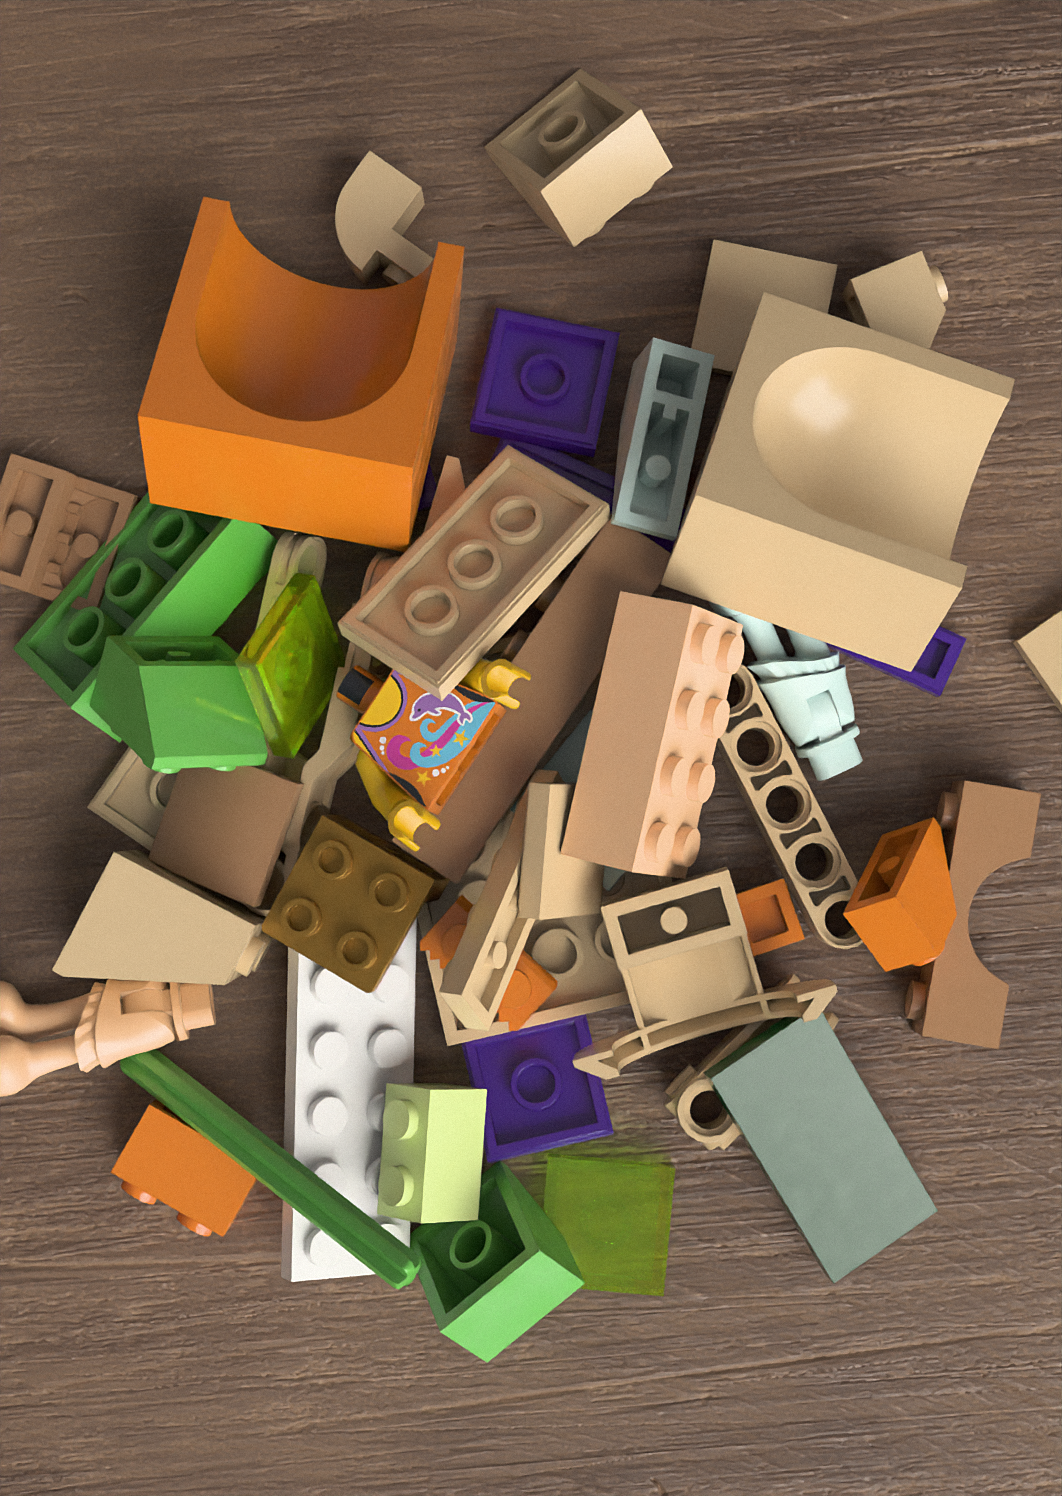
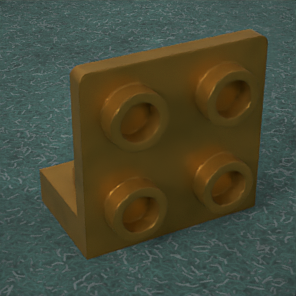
(351, 901)

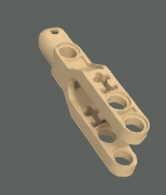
(337, 752)

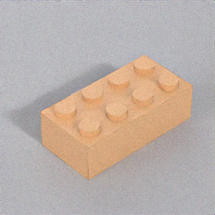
(653, 736)

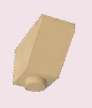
(899, 300)

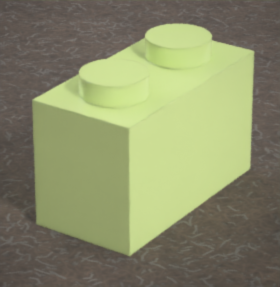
(431, 1152)

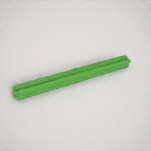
(274, 1168)

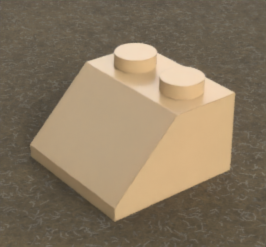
(580, 156)

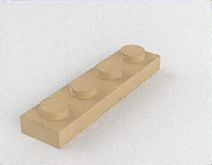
(494, 933)

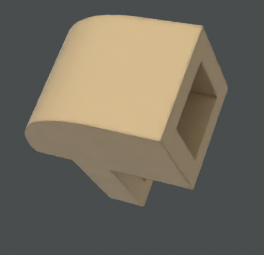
(372, 218)

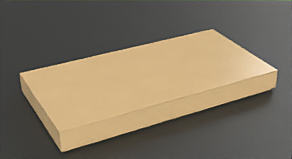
(474, 571)

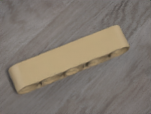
(805, 827)

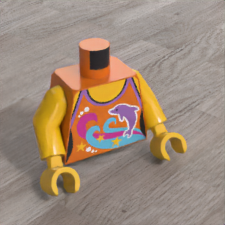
(422, 746)

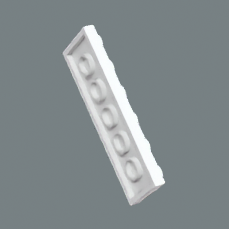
(337, 1070)

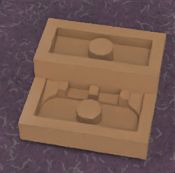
(54, 527)
(226, 828)

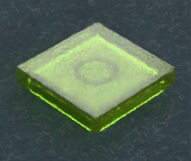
(292, 665)
(613, 1219)

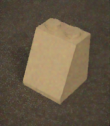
(161, 929)

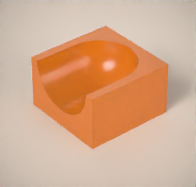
(297, 393)

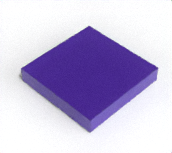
(544, 382)
(535, 1091)

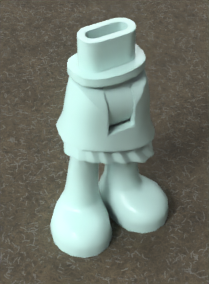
(805, 693)

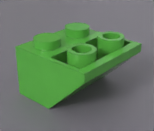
(178, 702)

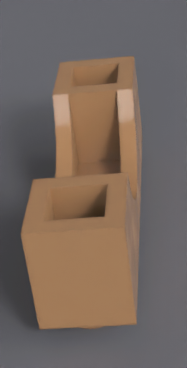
(982, 832)

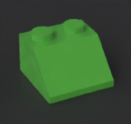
(496, 1272)

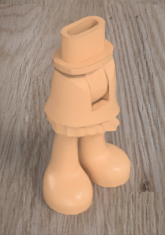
(108, 1021)

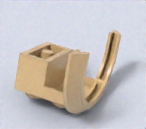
(689, 971)

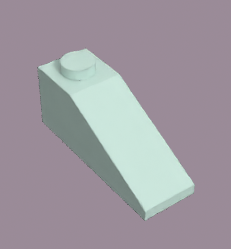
(659, 437)

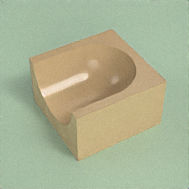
(837, 483)

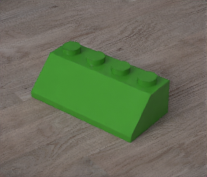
(170, 578)

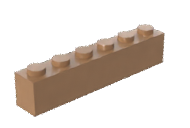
(563, 661)

